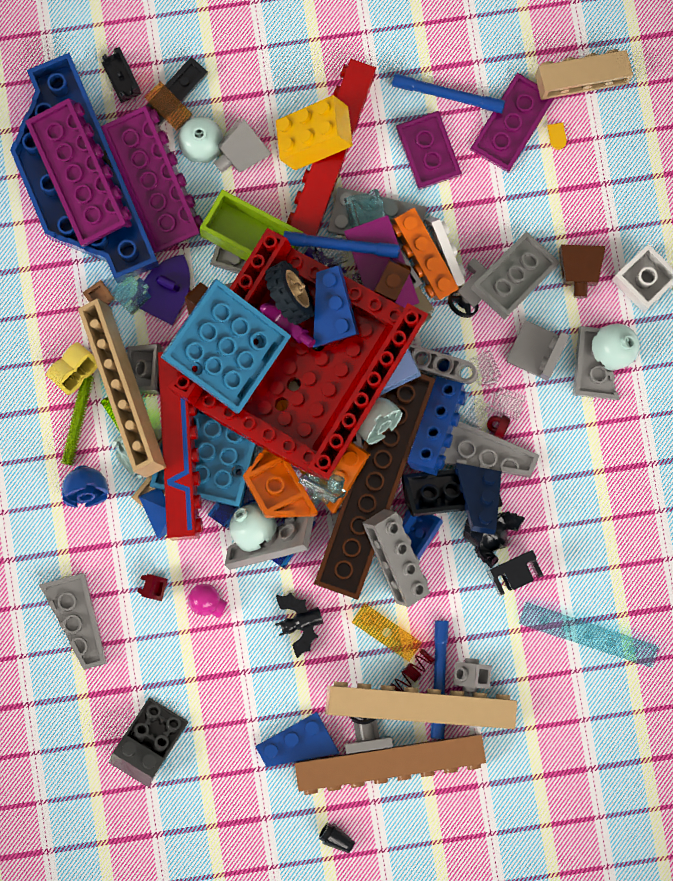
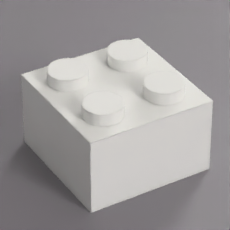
(645, 278)

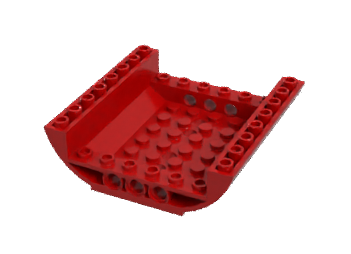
(336, 383)

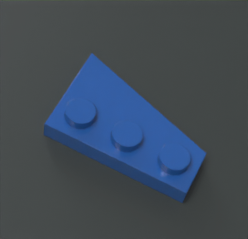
(333, 309)
(298, 742)

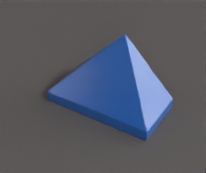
(155, 508)

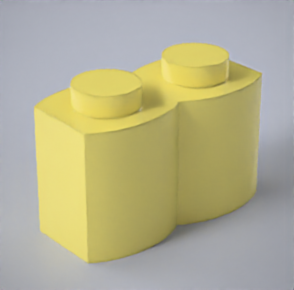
(72, 368)

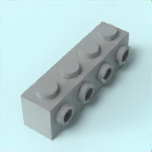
(396, 557)

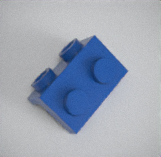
(421, 531)

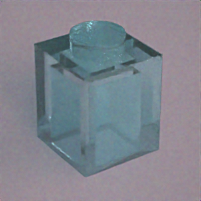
(132, 294)

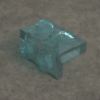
(364, 207)

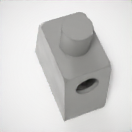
(240, 148)

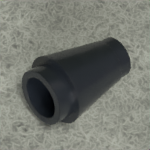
(334, 837)

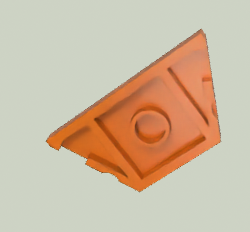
(277, 488)

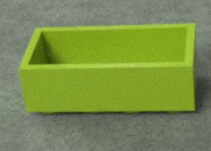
(239, 225)

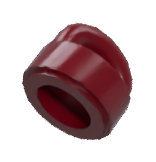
(501, 429)

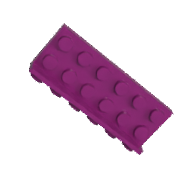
(79, 171)
(153, 178)

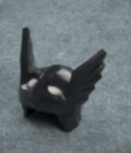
(486, 544)

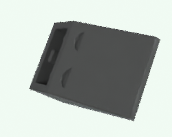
(148, 742)

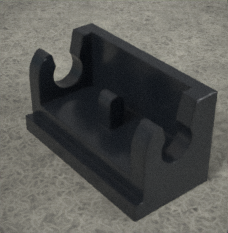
(120, 75)

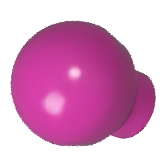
(206, 601)

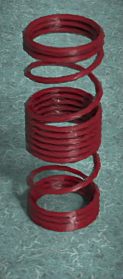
(411, 672)

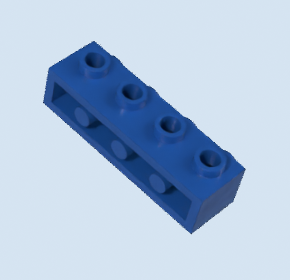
(436, 426)

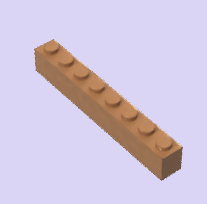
(390, 762)

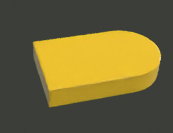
(557, 135)

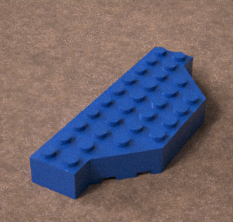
(125, 249)

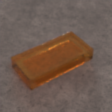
(168, 106)

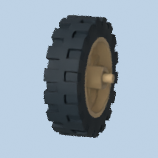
(289, 292)

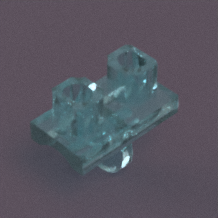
(323, 489)

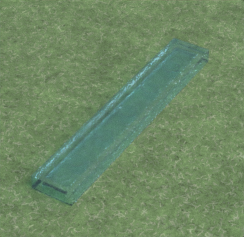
(588, 635)

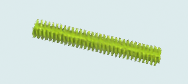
(76, 421)

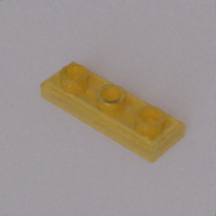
(399, 640)

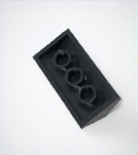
(433, 494)

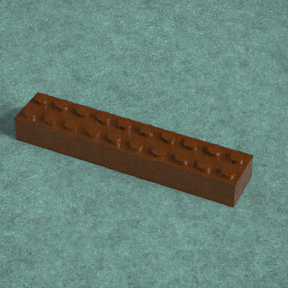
(349, 548)

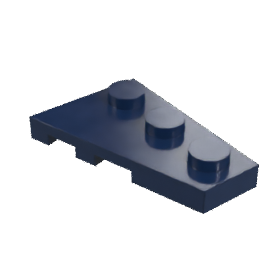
(481, 496)

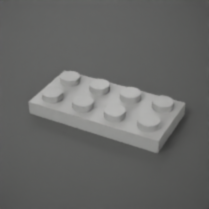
(340, 221)
(515, 275)

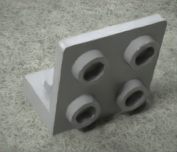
(537, 350)

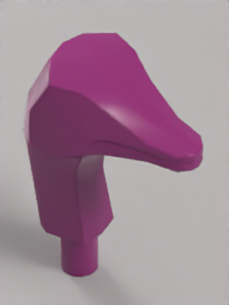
(297, 332)

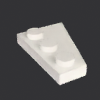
(449, 250)

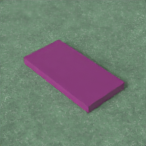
(508, 133)
(370, 265)

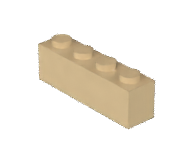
(583, 74)

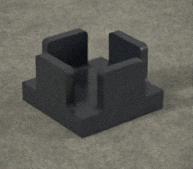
(515, 572)

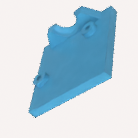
(221, 346)
(218, 454)

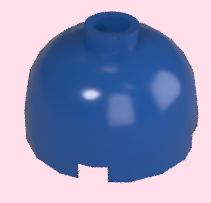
(84, 486)

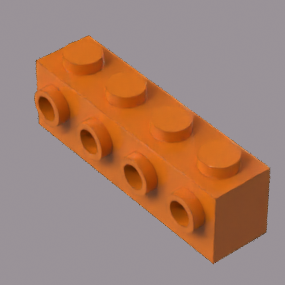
(424, 254)

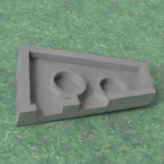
(590, 376)

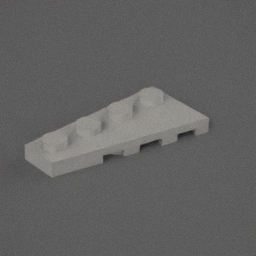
(487, 451)
(287, 540)
(76, 615)

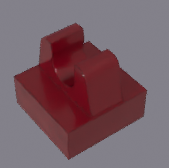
(153, 587)

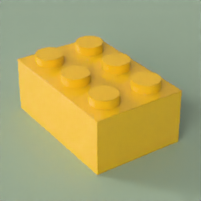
(314, 133)

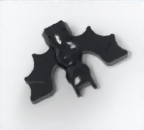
(303, 620)

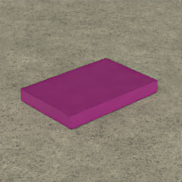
(428, 150)

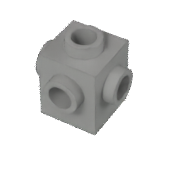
(472, 675)

